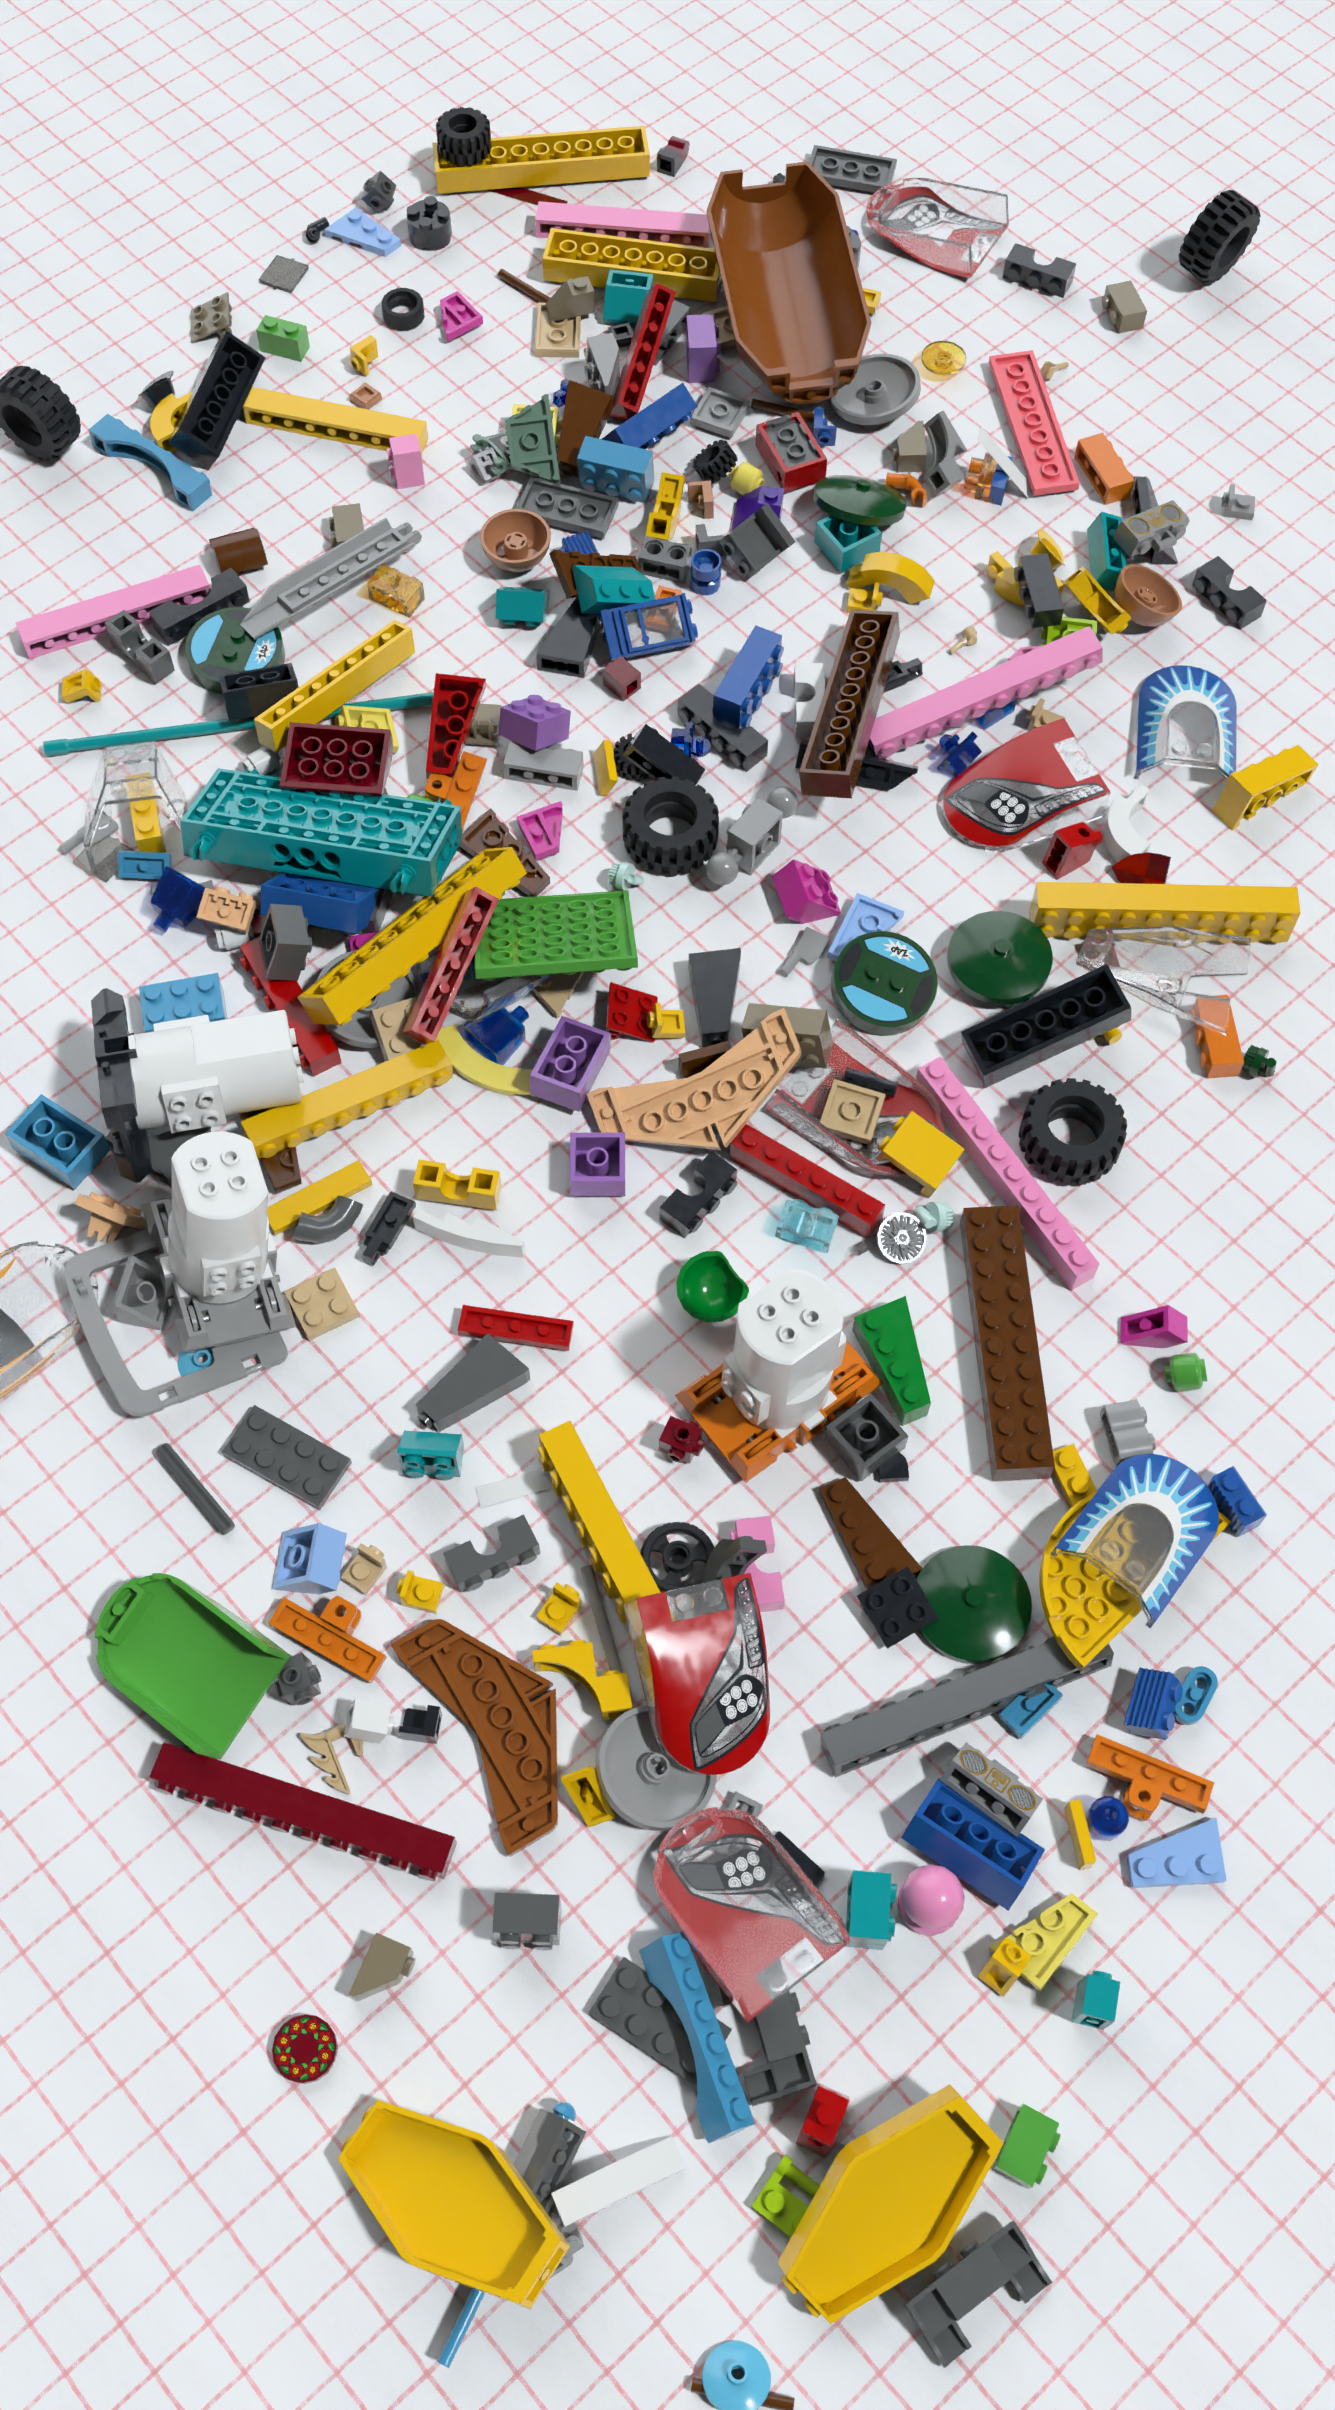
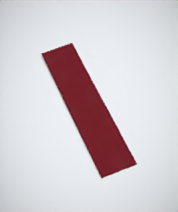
(527, 195)

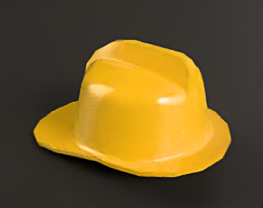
(1047, 544)

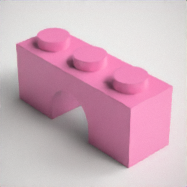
(766, 1585)

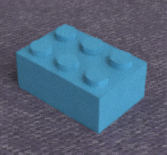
(616, 469)
(182, 1000)
(58, 1141)

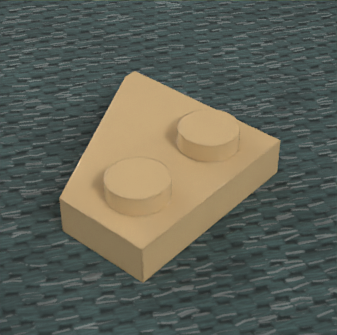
(557, 990)

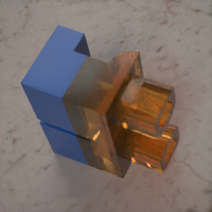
(991, 479)

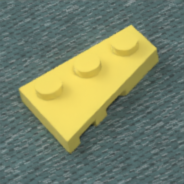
(1051, 1938)

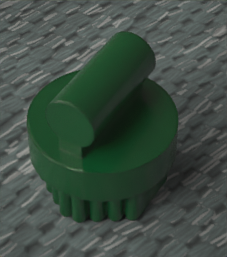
(1256, 1061)

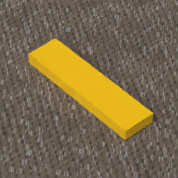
(318, 1196)

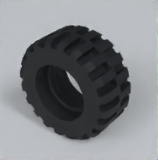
(1219, 236)
(37, 413)
(676, 800)
(1078, 1102)

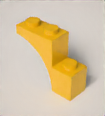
(1097, 602)
(578, 1662)

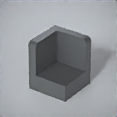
(704, 542)

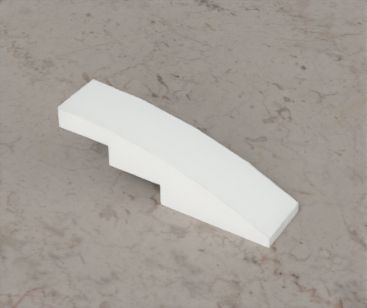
(477, 1237)
(617, 2181)

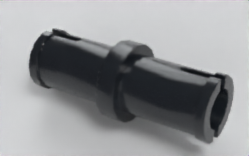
(871, 1082)

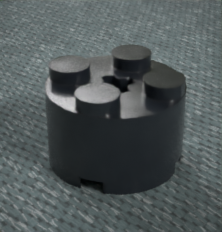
(429, 224)

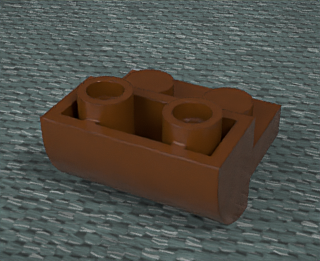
(239, 551)

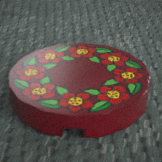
(305, 2049)

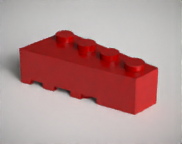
(452, 716)

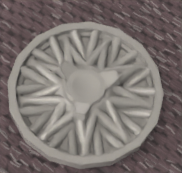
(901, 1238)

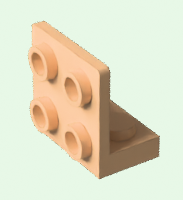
(227, 909)

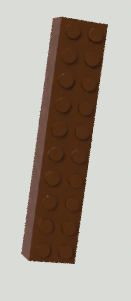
(850, 704)
(1006, 1344)

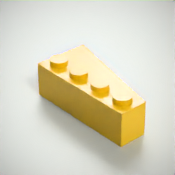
(1263, 784)

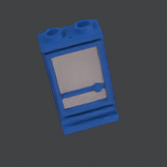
(648, 627)

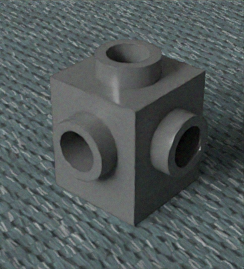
(379, 192)
(298, 1680)

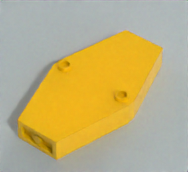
(453, 2203)
(889, 2204)

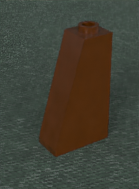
(584, 415)

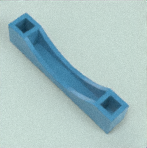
(118, 440)
(720, 2096)

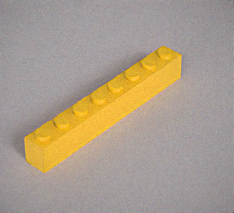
(329, 420)
(336, 684)
(348, 1100)

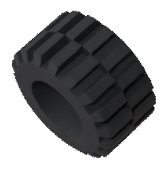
(463, 136)

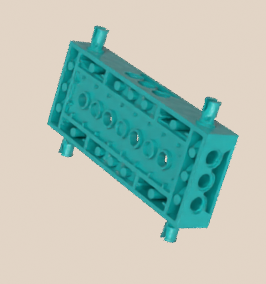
(322, 834)

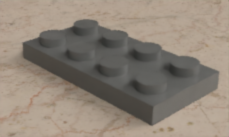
(852, 168)
(569, 506)
(287, 1457)
(647, 2019)

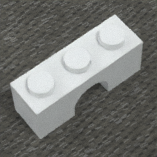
(808, 684)

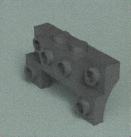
(785, 2052)
(969, 2282)

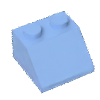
(310, 1559)

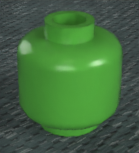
(1186, 1372)

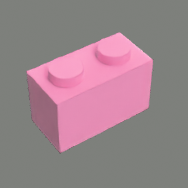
(406, 461)

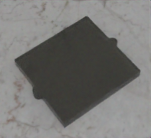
(283, 274)
(106, 858)

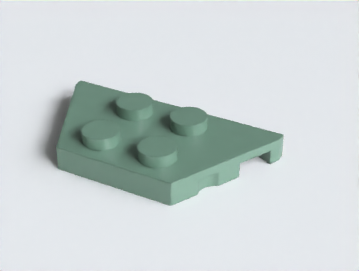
(533, 442)

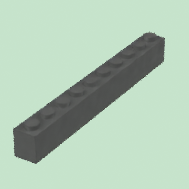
(951, 1705)

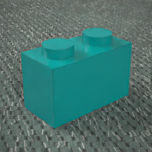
(1096, 2000)

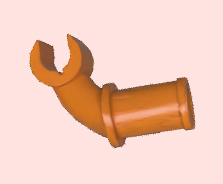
(907, 482)

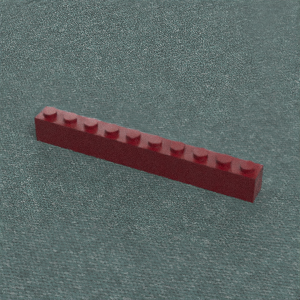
(304, 1811)

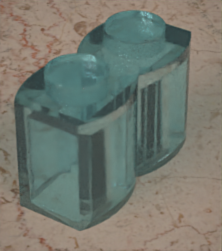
(807, 1225)

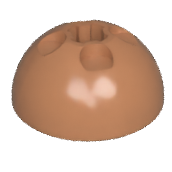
(515, 539)
(1146, 596)

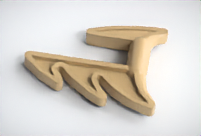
(322, 1744)

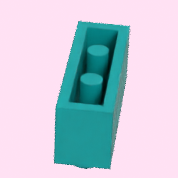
(1105, 554)

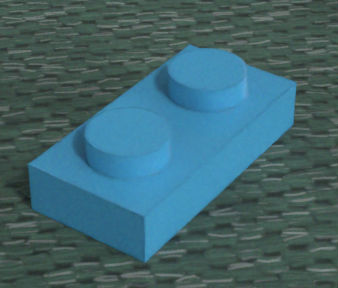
(143, 864)
(1023, 1715)

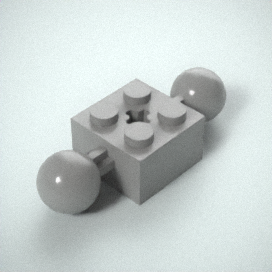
(753, 836)

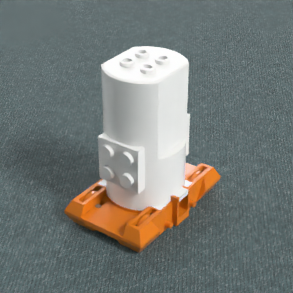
(780, 1374)

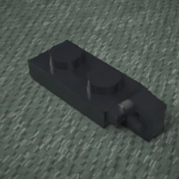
(903, 672)
(387, 1226)

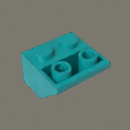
(625, 296)
(431, 1454)

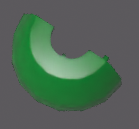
(710, 1287)

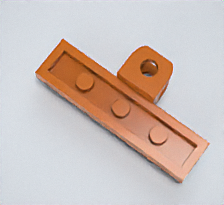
(462, 788)
(330, 1635)
(1148, 1778)

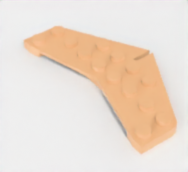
(719, 1096)

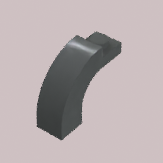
(732, 1557)

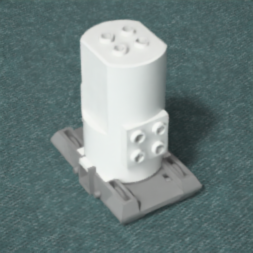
(218, 1244)

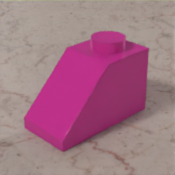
(1155, 1328)

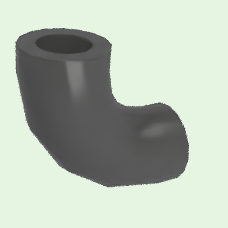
(329, 1225)

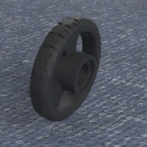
(658, 1542)

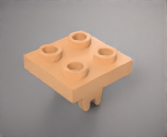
(109, 1216)

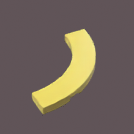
(481, 1070)

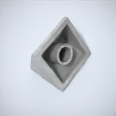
(141, 1296)

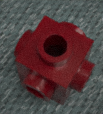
(681, 1440)

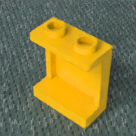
(920, 1151)

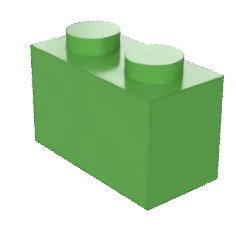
(283, 338)
(1026, 2147)

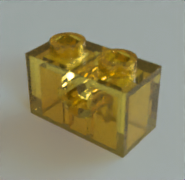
(396, 590)

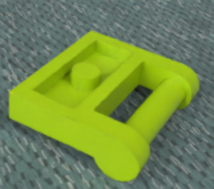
(779, 2204)

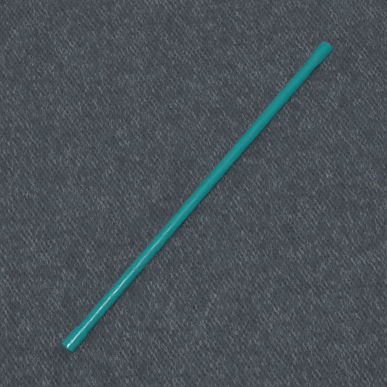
(65, 746)

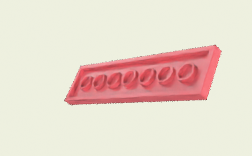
(1033, 423)

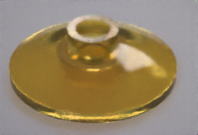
(943, 358)

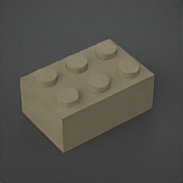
(810, 1028)

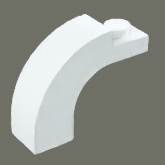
(1118, 833)

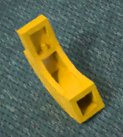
(894, 571)

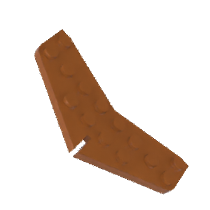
(512, 1732)

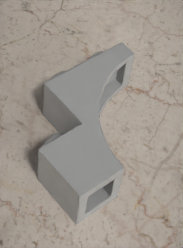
(946, 449)

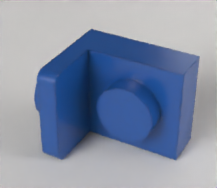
(823, 433)

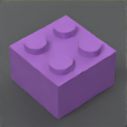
(702, 348)
(534, 722)
(597, 1164)

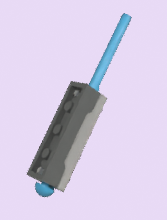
(543, 2166)

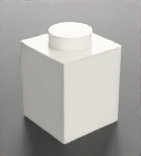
(368, 1720)

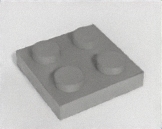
(720, 412)

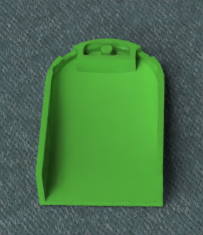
(185, 1660)

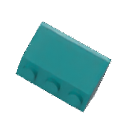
(610, 587)

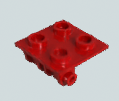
(628, 1012)

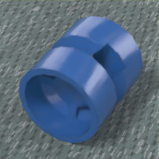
(705, 572)

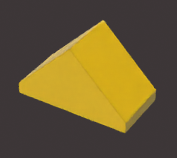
(587, 1796)

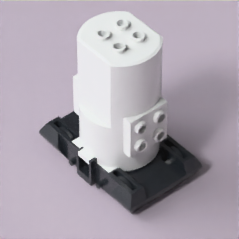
(187, 1074)

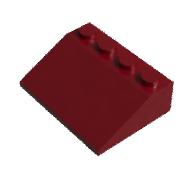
(337, 759)

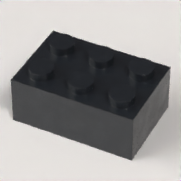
(256, 690)

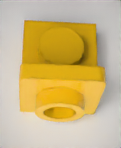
(363, 353)
(864, 599)
(81, 685)
(419, 1592)
(560, 1608)
(1004, 1966)

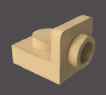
(1040, 716)
(365, 1568)

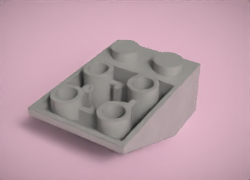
(602, 363)

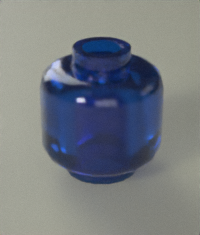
(1097, 1816)

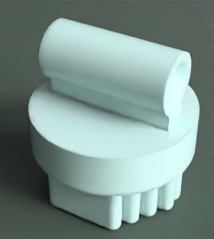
(624, 876)
(935, 1216)

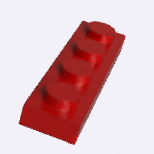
(516, 1327)

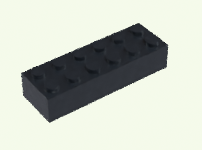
(217, 400)
(1046, 1025)

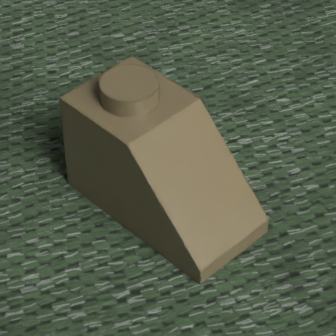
(572, 300)
(911, 450)
(382, 1967)

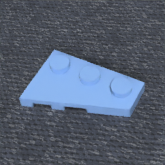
(364, 231)
(864, 917)
(1180, 1860)

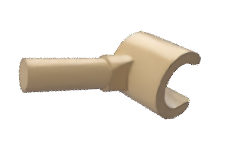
(1049, 368)
(970, 638)

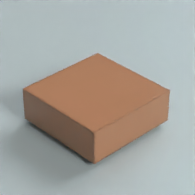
(365, 396)

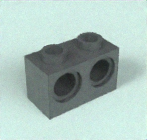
(665, 559)

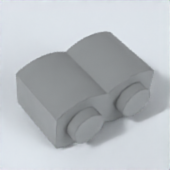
(1126, 1430)

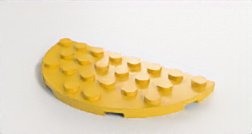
(1083, 1602)

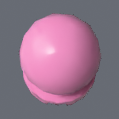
(931, 1900)

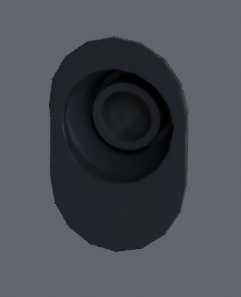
(158, 389)

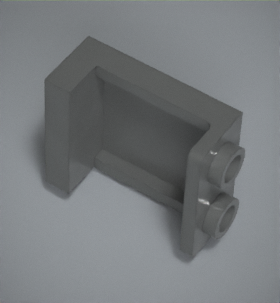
(757, 541)

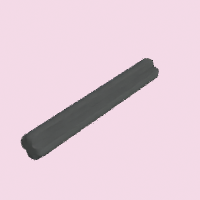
(195, 1488)

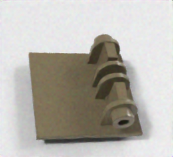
(211, 318)
(485, 725)

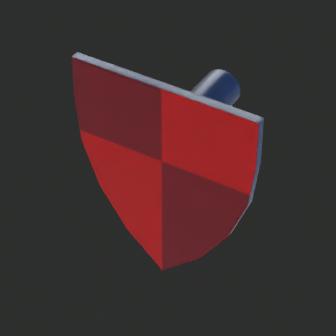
(1143, 868)

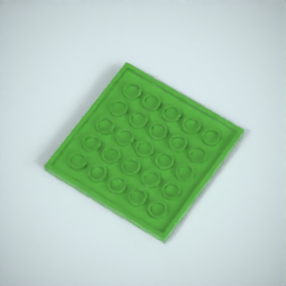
(558, 936)

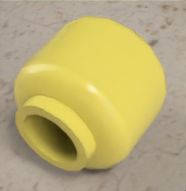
(745, 478)

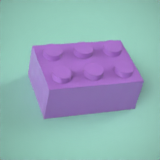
(570, 1063)

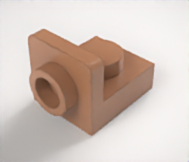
(702, 493)

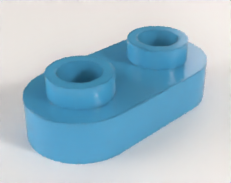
(1194, 1697)

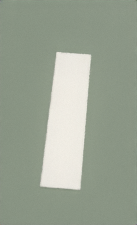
(1004, 462)
(513, 1487)

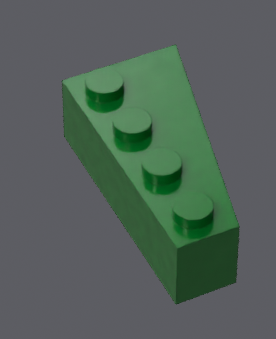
(893, 1354)

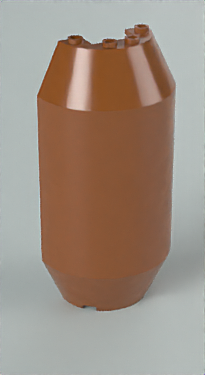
(790, 282)

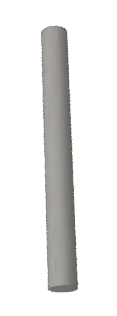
(601, 1618)

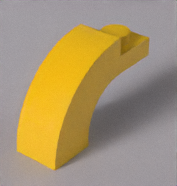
(166, 418)
(666, 513)
(1005, 583)

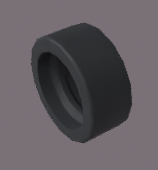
(407, 320)

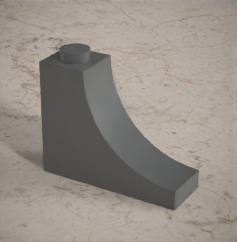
(162, 1149)

